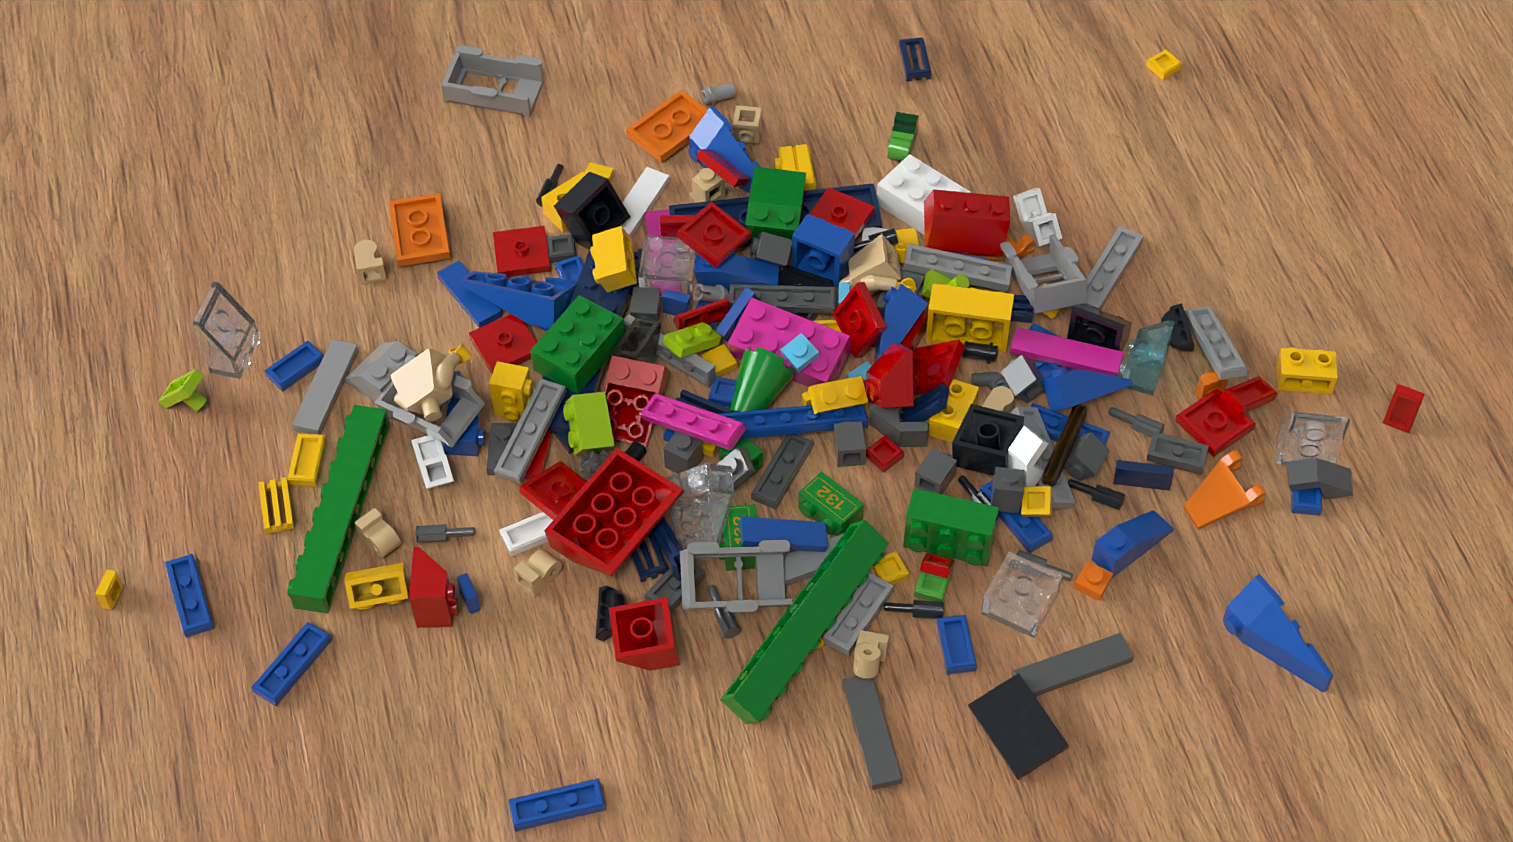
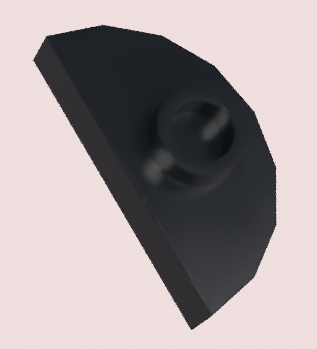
(1181, 335)
(607, 598)

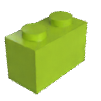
(588, 423)

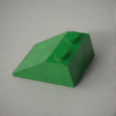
(775, 202)

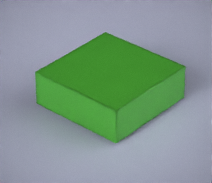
(931, 587)

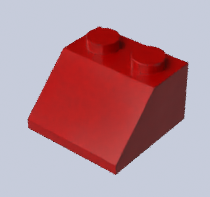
(891, 378)
(431, 593)
(644, 634)

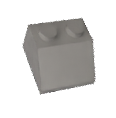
(374, 371)

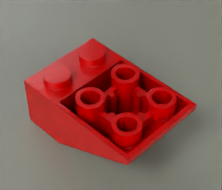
(627, 392)

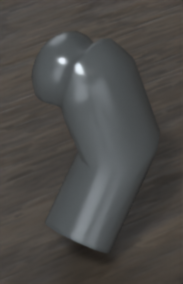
(988, 379)

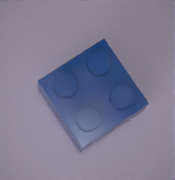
(822, 249)

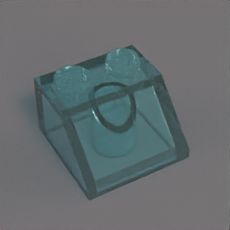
(1147, 357)

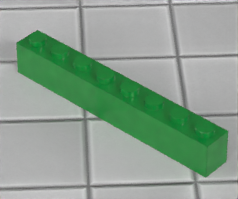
(339, 509)
(804, 622)

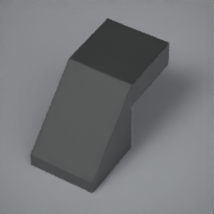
(901, 433)
(1310, 473)

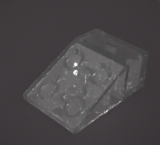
(704, 505)

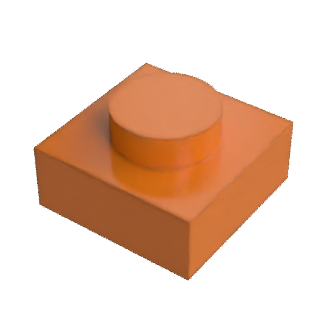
(1208, 382)
(1093, 580)

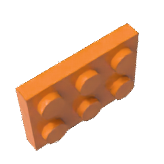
(667, 126)
(419, 229)

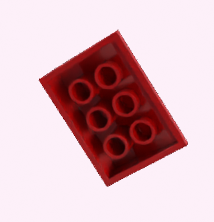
(612, 513)

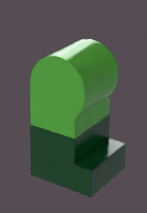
(902, 136)

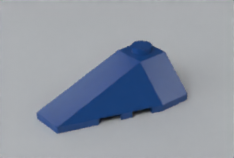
(715, 134)
(531, 301)
(1263, 626)

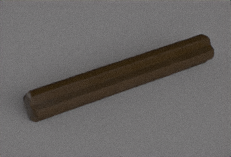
(1064, 445)

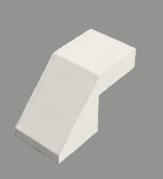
(1035, 216)
(1025, 453)
(432, 462)

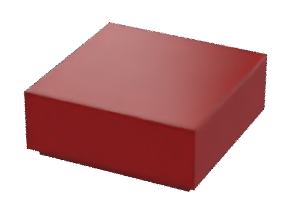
(884, 453)
(937, 565)

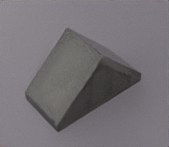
(639, 340)

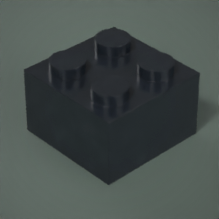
(591, 209)

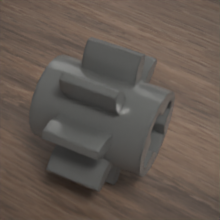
(591, 463)

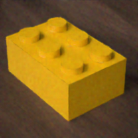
(969, 316)

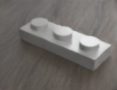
(858, 614)

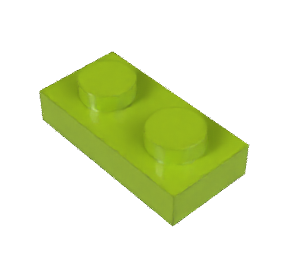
(691, 339)

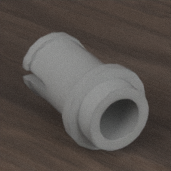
(718, 93)
(710, 293)

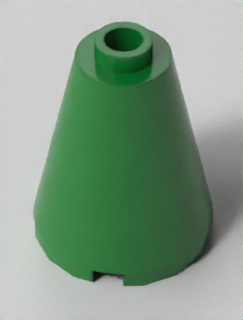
(759, 380)

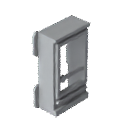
(471, 60)
(1055, 295)
(453, 425)
(768, 567)

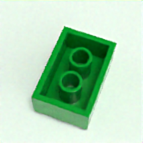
(577, 344)
(950, 527)

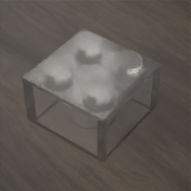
(667, 265)
(1021, 594)

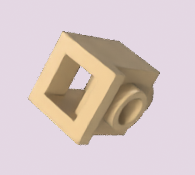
(747, 131)
(705, 182)

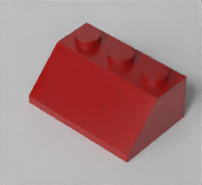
(966, 222)

